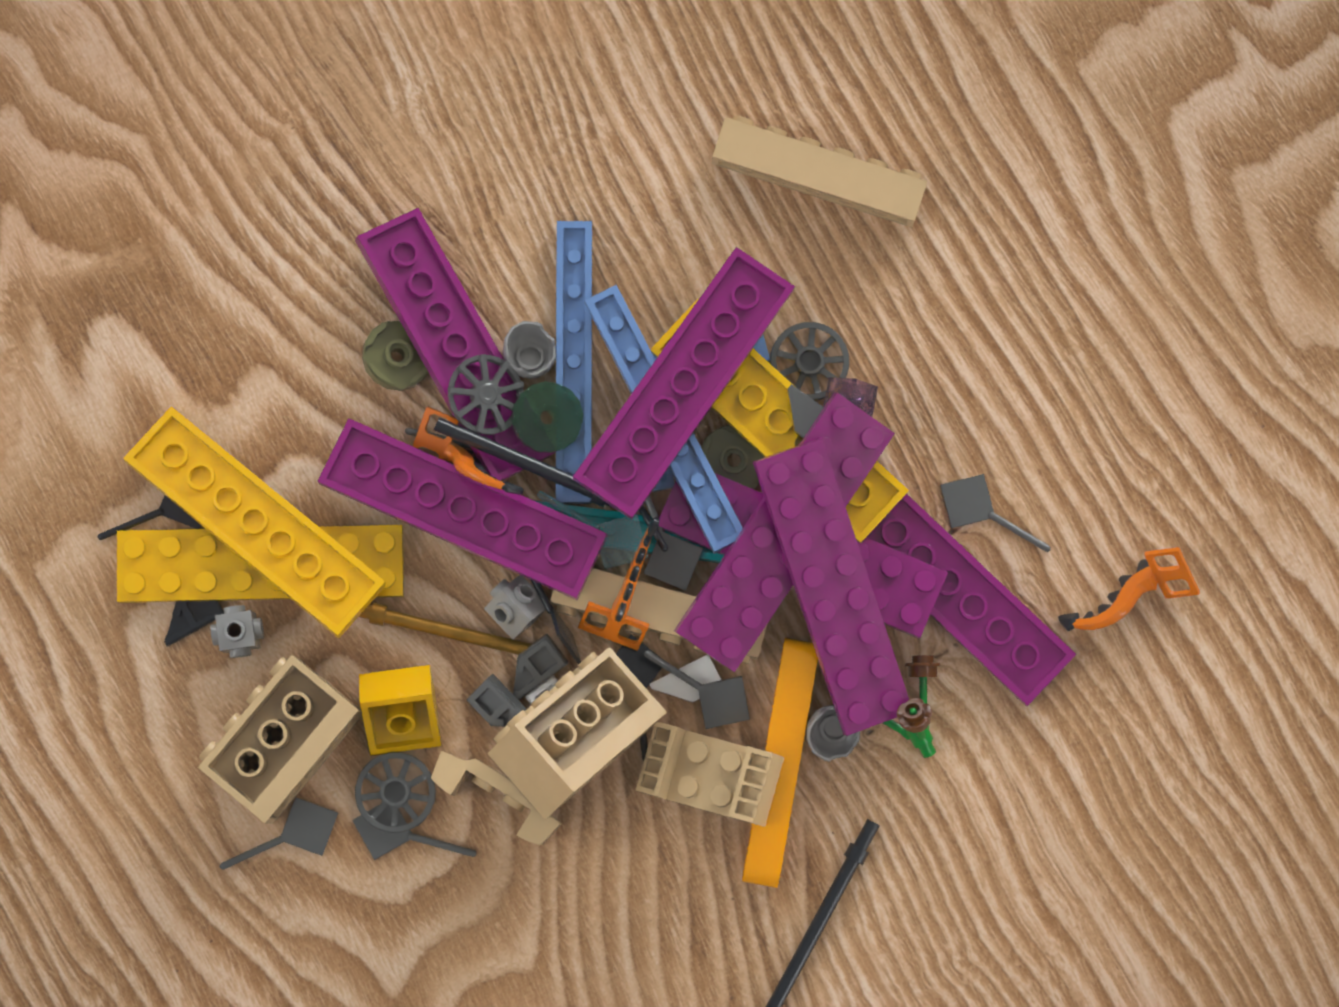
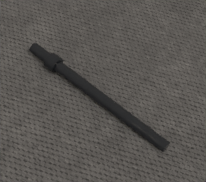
(514, 457)
(855, 855)

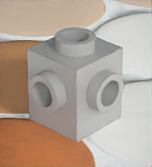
(515, 606)
(251, 631)

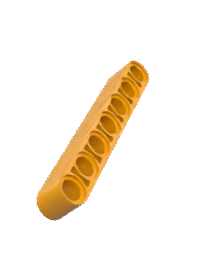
(785, 739)

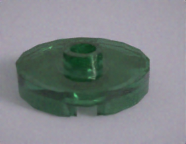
(565, 414)

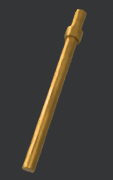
(379, 614)

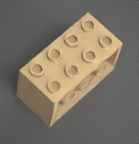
(575, 731)
(284, 764)

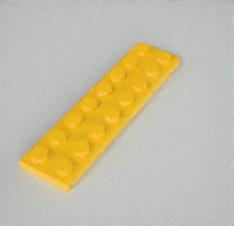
(761, 413)
(255, 522)
(202, 568)

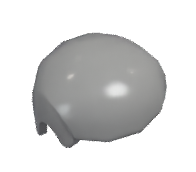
(529, 349)
(826, 736)

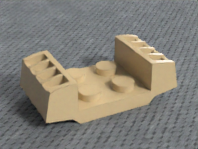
(452, 771)
(710, 774)

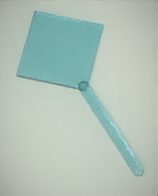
(622, 533)

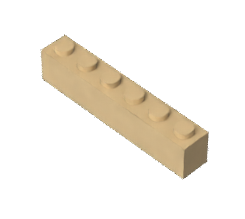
(819, 171)
(650, 604)

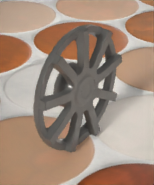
(810, 360)
(484, 393)
(395, 792)

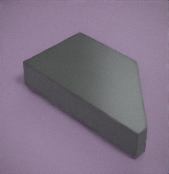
(803, 410)
(537, 665)
(495, 702)

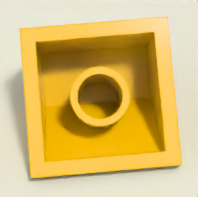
(399, 710)

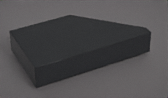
(191, 617)

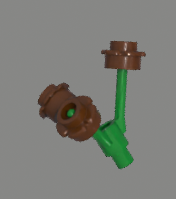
(916, 713)

